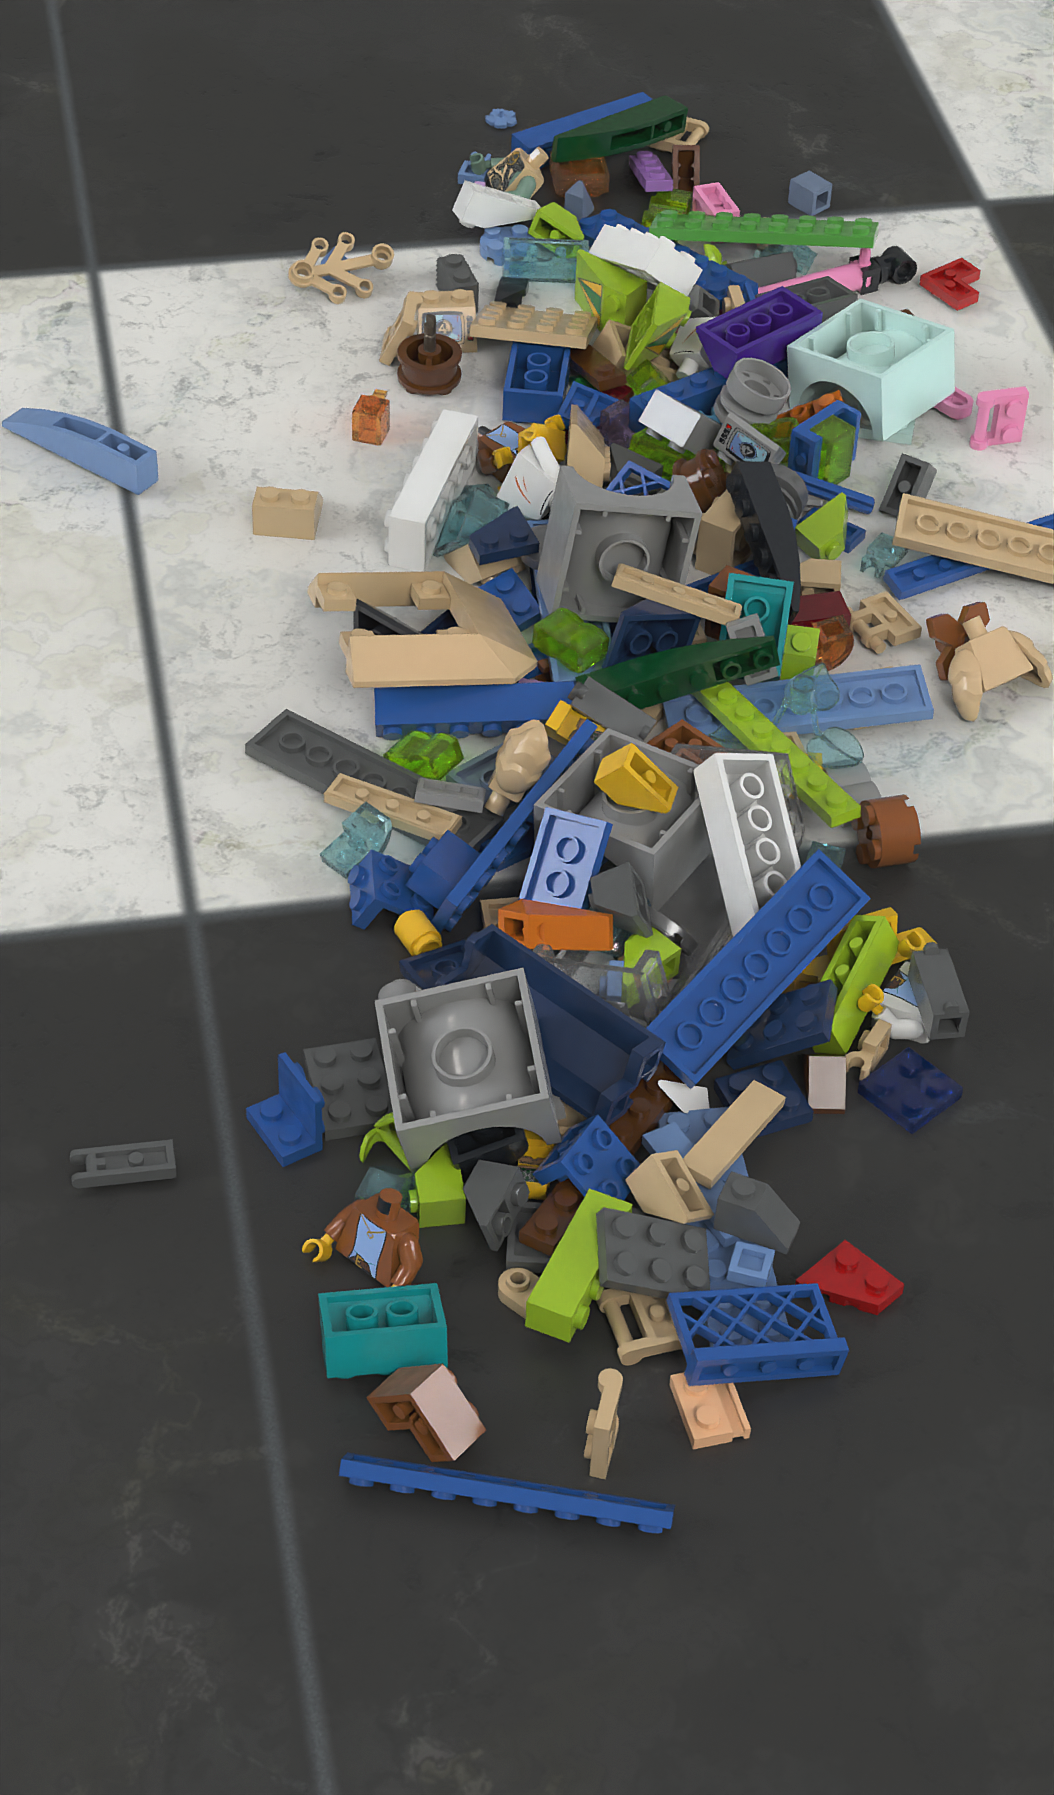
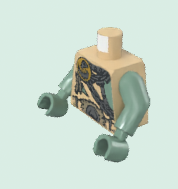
(515, 173)

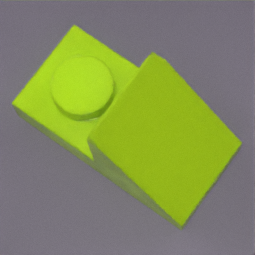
(799, 650)

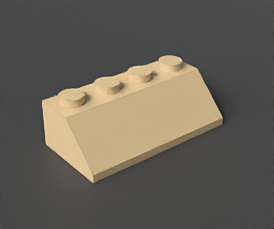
(587, 449)

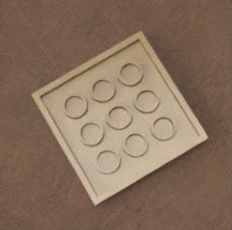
(534, 326)

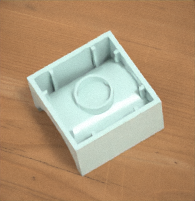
(882, 357)

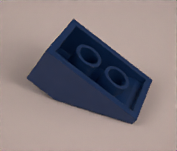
(648, 630)

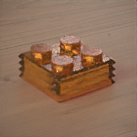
(590, 171)

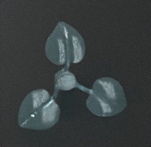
(805, 694)

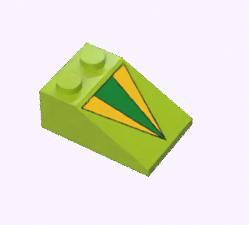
(608, 290)
(656, 325)

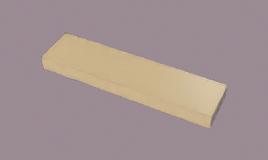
(675, 595)
(403, 812)
(733, 1133)

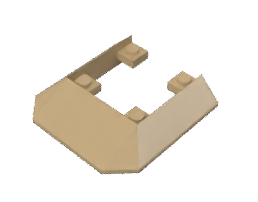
(478, 652)

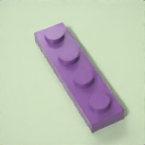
(650, 172)

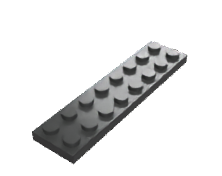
(319, 755)

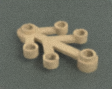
(338, 268)

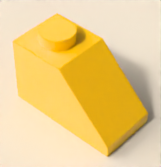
(635, 781)

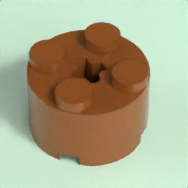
(887, 832)

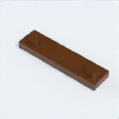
(596, 369)

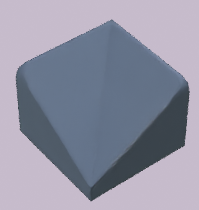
(578, 201)

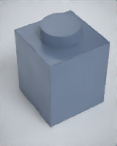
(810, 193)

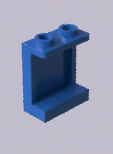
(807, 445)

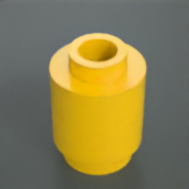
(417, 932)

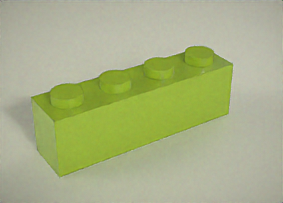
(858, 961)
(572, 1274)

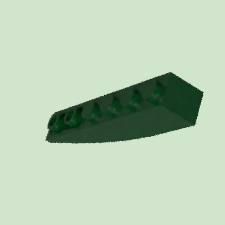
(622, 131)
(686, 669)

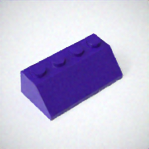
(757, 329)

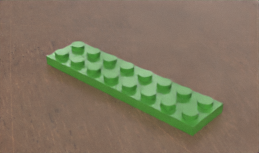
(758, 230)

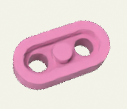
(957, 405)

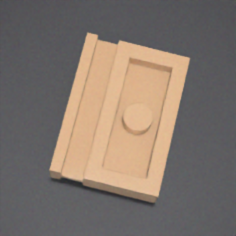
(709, 1412)

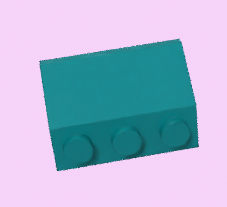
(382, 1330)

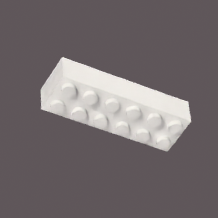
(428, 491)
(746, 830)

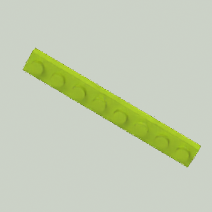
(760, 734)

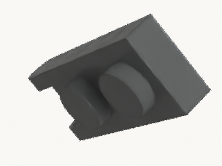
(124, 1163)

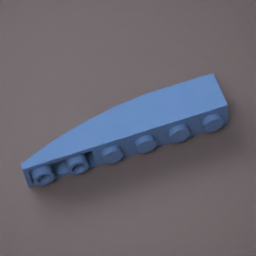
(89, 446)

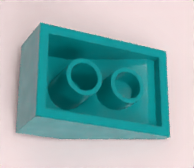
(769, 599)

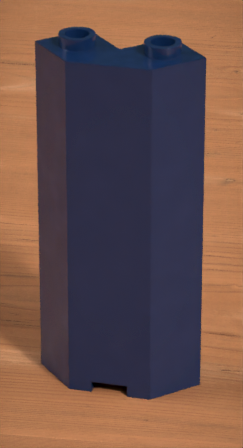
(588, 1044)

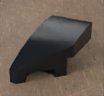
(511, 291)

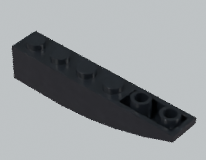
(766, 524)

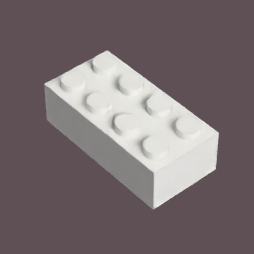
(647, 257)

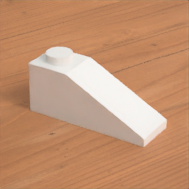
(491, 207)

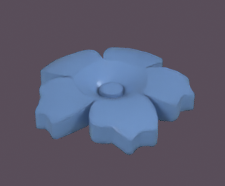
(501, 118)

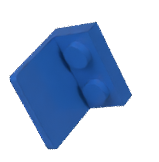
(293, 1118)
(590, 1159)

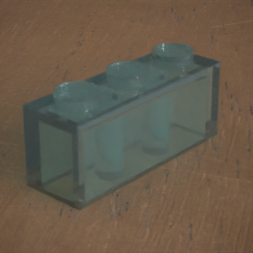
(541, 259)

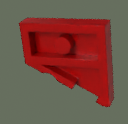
(853, 1280)

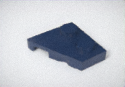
(504, 538)

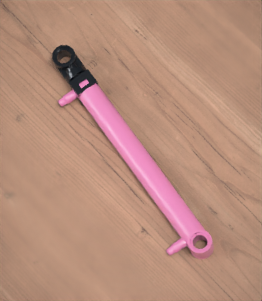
(862, 272)

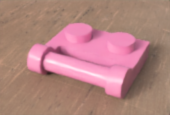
(1007, 417)

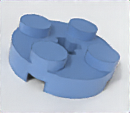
(493, 238)

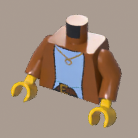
(500, 446)
(376, 1238)

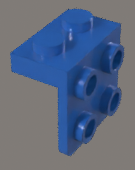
(381, 884)

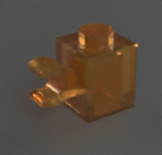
(371, 418)

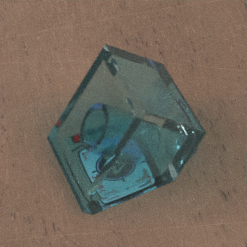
(467, 516)

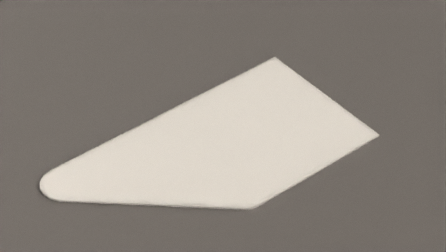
(684, 1097)

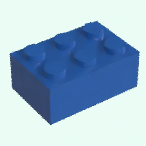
(535, 382)

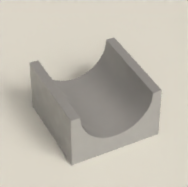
(598, 529)
(656, 844)
(465, 1062)

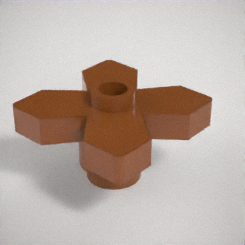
(951, 634)

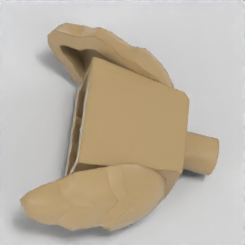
(992, 661)
(518, 765)

